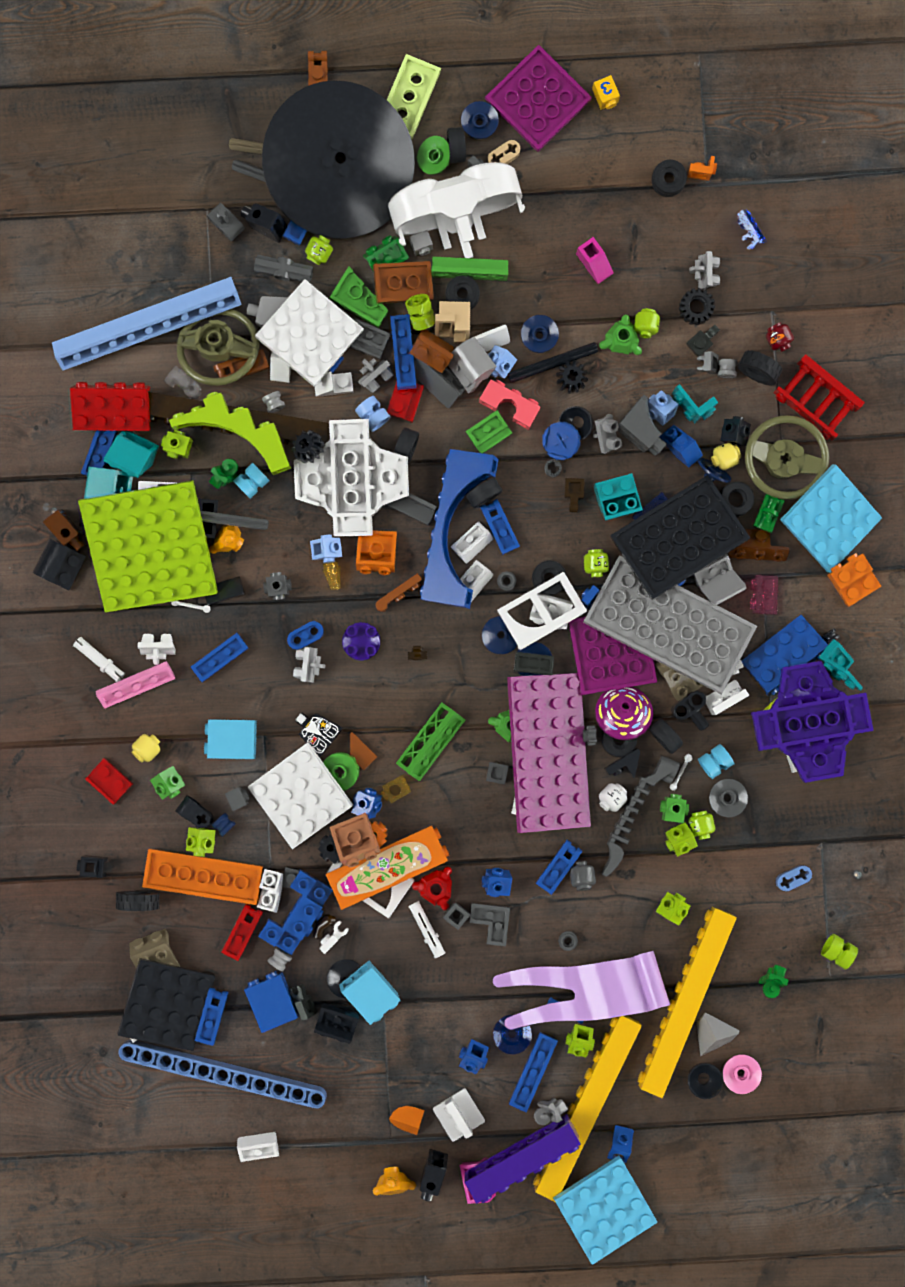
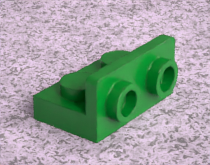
(388, 252)

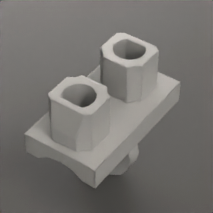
(703, 270)
(381, 369)
(606, 434)
(310, 666)
(549, 1111)

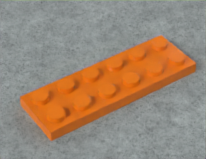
(202, 876)

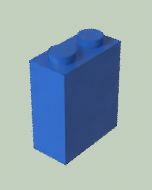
(271, 1001)

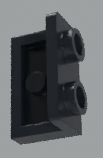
(336, 1023)

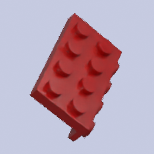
(110, 406)

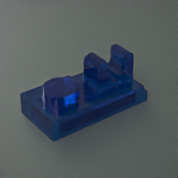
(747, 222)

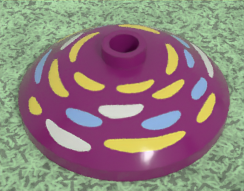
(621, 722)

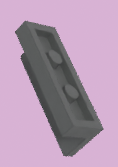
(443, 385)
(415, 508)

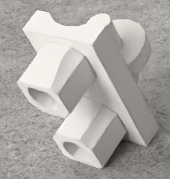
(156, 650)

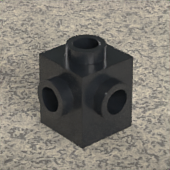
(735, 431)
(325, 849)

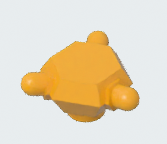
(227, 539)
(393, 1182)

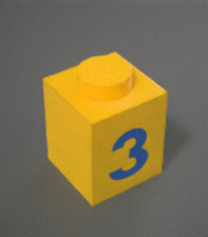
(606, 93)

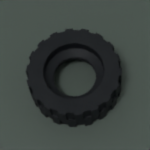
(760, 367)
(137, 900)

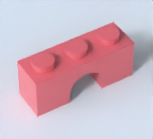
(497, 393)

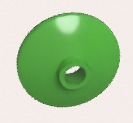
(427, 155)

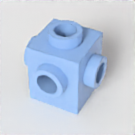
(503, 360)
(662, 407)
(326, 548)

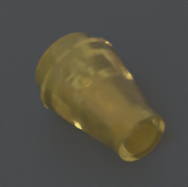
(332, 574)

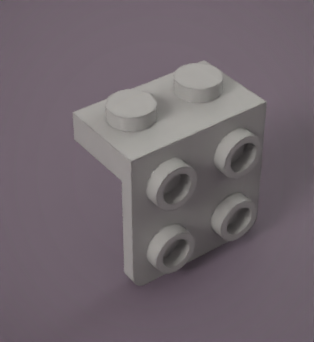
(719, 581)

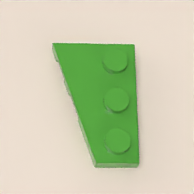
(358, 299)

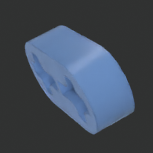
(791, 874)

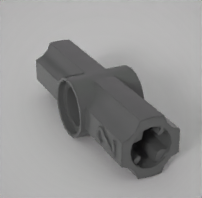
(283, 268)

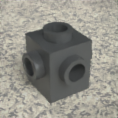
(282, 591)

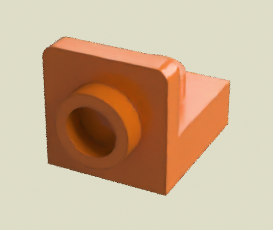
(700, 171)

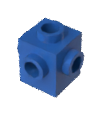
(367, 802)
(497, 882)
(473, 1056)

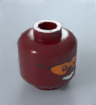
(779, 337)

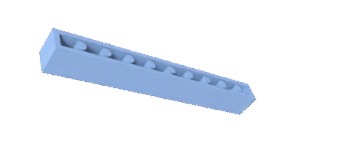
(146, 323)

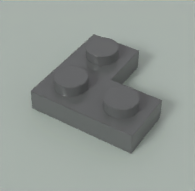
(495, 917)

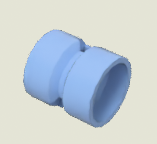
(371, 410)

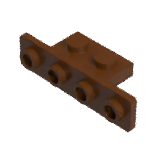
(759, 548)

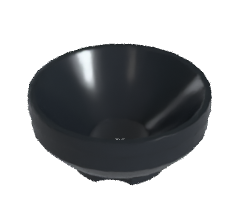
(570, 413)
(709, 1089)

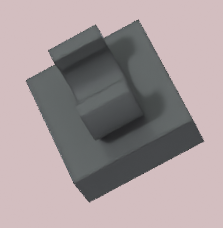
(710, 362)

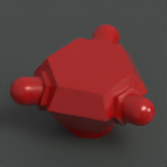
(436, 887)

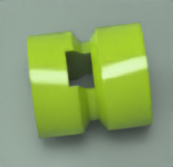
(420, 311)
(841, 952)

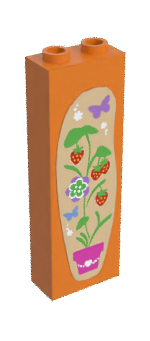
(391, 866)

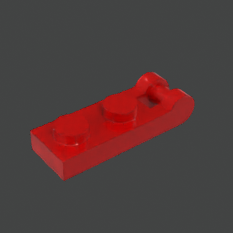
(241, 933)

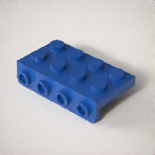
(791, 646)

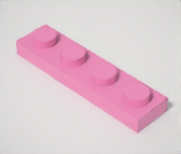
(135, 684)

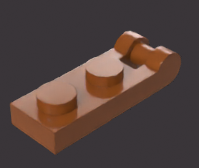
(317, 73)
(235, 364)
(398, 593)

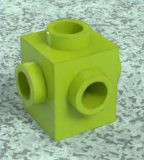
(183, 445)
(680, 839)
(200, 841)
(673, 907)
(580, 1040)

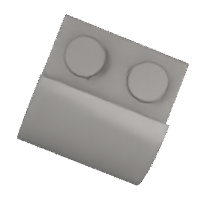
(471, 364)

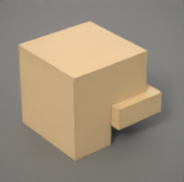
(453, 321)

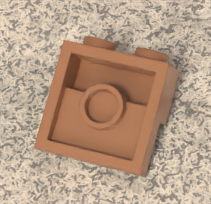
(355, 840)

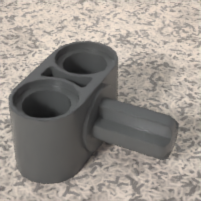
(225, 222)

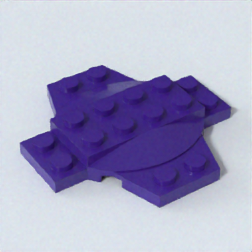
(812, 721)

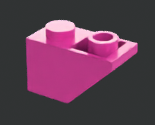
(594, 260)

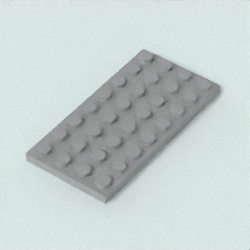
(673, 628)

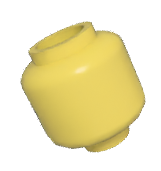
(726, 456)
(146, 748)

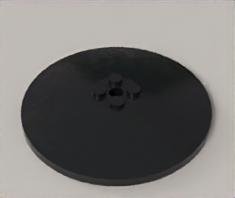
(302, 166)

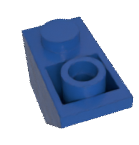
(681, 445)

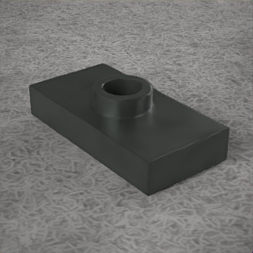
(534, 663)

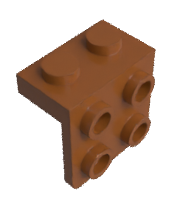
(432, 350)

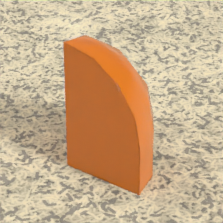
(407, 1118)

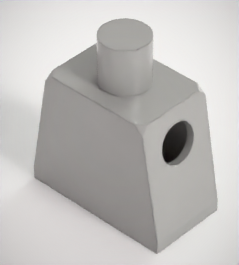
(265, 309)

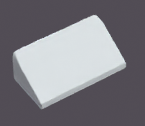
(497, 336)
(472, 542)
(476, 577)
(257, 1146)

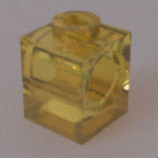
(405, 789)

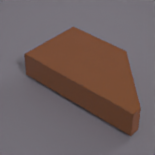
(362, 754)

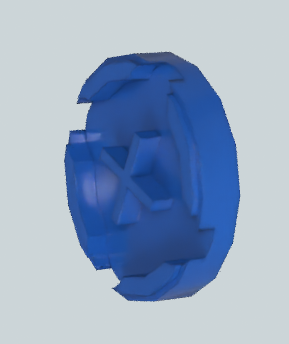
(561, 440)

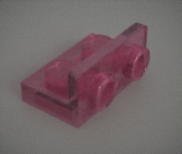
(764, 594)

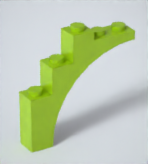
(240, 422)

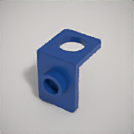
(621, 1143)

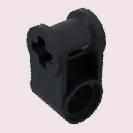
(192, 810)

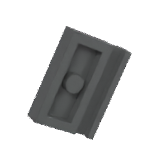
(371, 340)

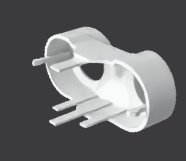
(456, 203)

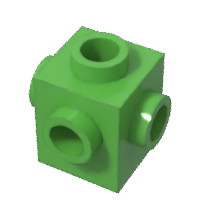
(168, 783)
(667, 808)

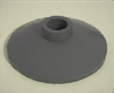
(737, 801)

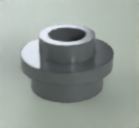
(511, 576)
(568, 947)

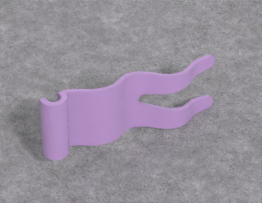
(599, 988)

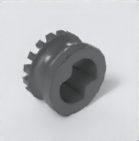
(557, 464)

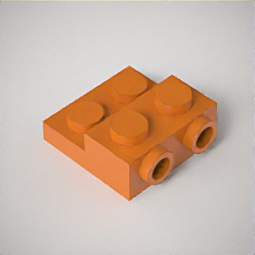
(377, 552)
(854, 579)

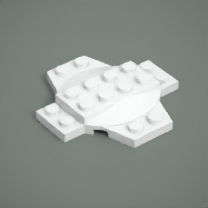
(352, 478)

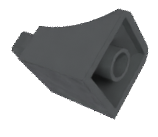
(640, 429)

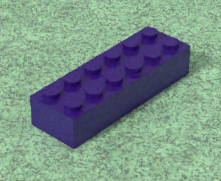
(521, 1159)

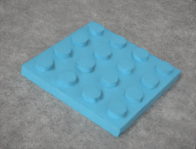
(831, 518)
(605, 1209)

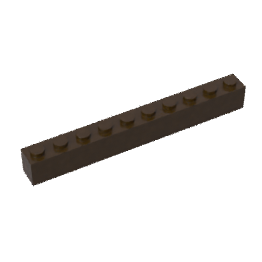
(166, 406)

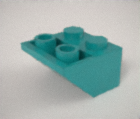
(131, 454)
(106, 482)
(617, 497)

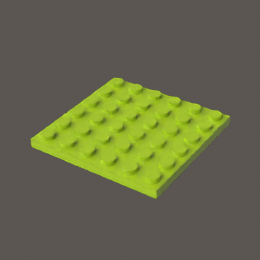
(148, 546)

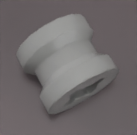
(727, 368)
(273, 402)
(279, 959)

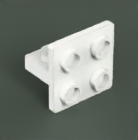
(459, 1115)

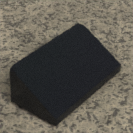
(226, 590)

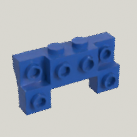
(301, 917)

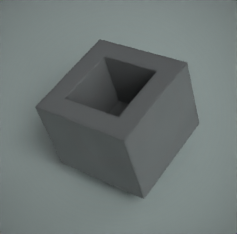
(237, 798)
(456, 922)

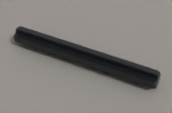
(552, 362)

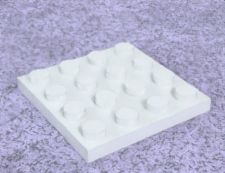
(309, 332)
(300, 795)

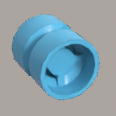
(251, 480)
(716, 761)

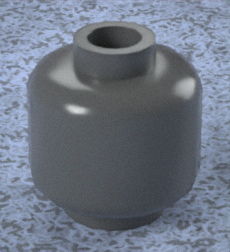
(582, 876)

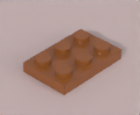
(402, 280)

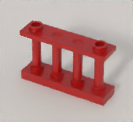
(835, 388)

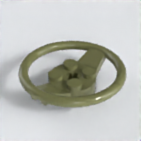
(226, 346)
(797, 462)

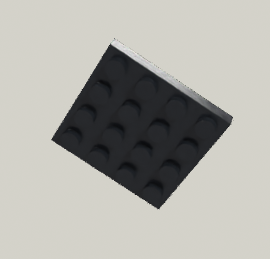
(165, 1004)

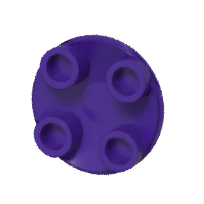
(361, 641)

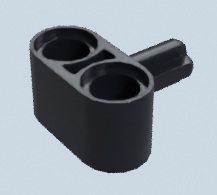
(691, 710)

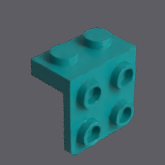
(692, 412)
(838, 661)

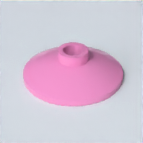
(748, 1081)

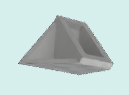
(713, 1033)

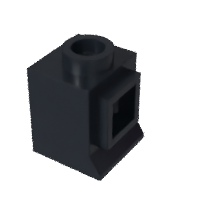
(98, 866)

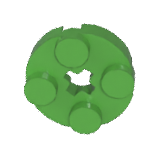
(348, 764)

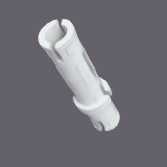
(106, 665)
(436, 950)

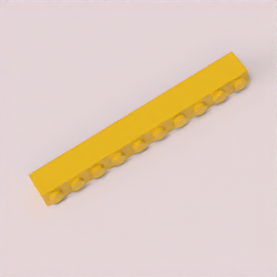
(687, 1001)
(590, 1100)

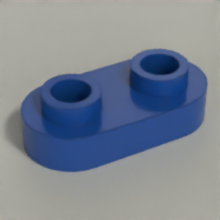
(305, 634)

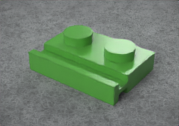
(489, 432)

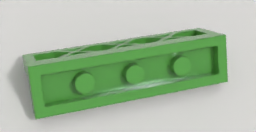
(475, 268)
(433, 743)

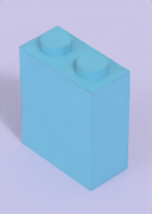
(231, 739)
(369, 992)

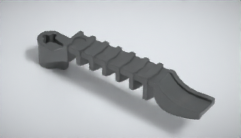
(665, 771)

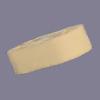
(501, 150)

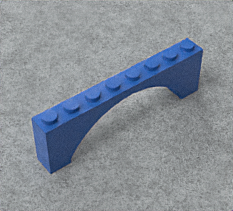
(462, 474)

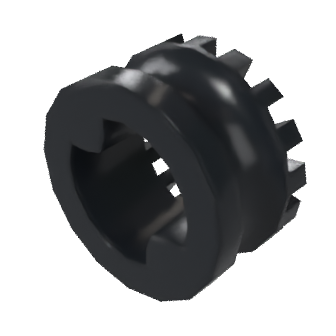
(830, 635)

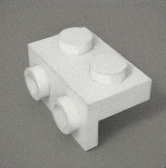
(554, 607)

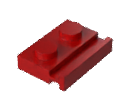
(405, 402)
(109, 781)

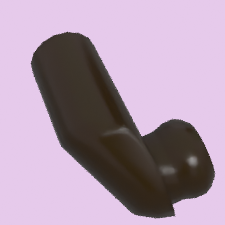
(323, 923)

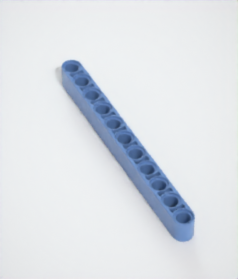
(214, 1077)

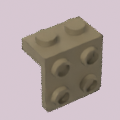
(678, 683)
(154, 948)

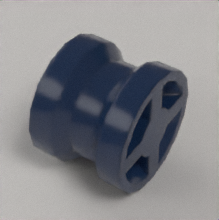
(223, 824)

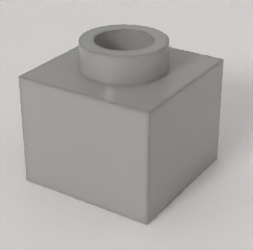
(421, 243)

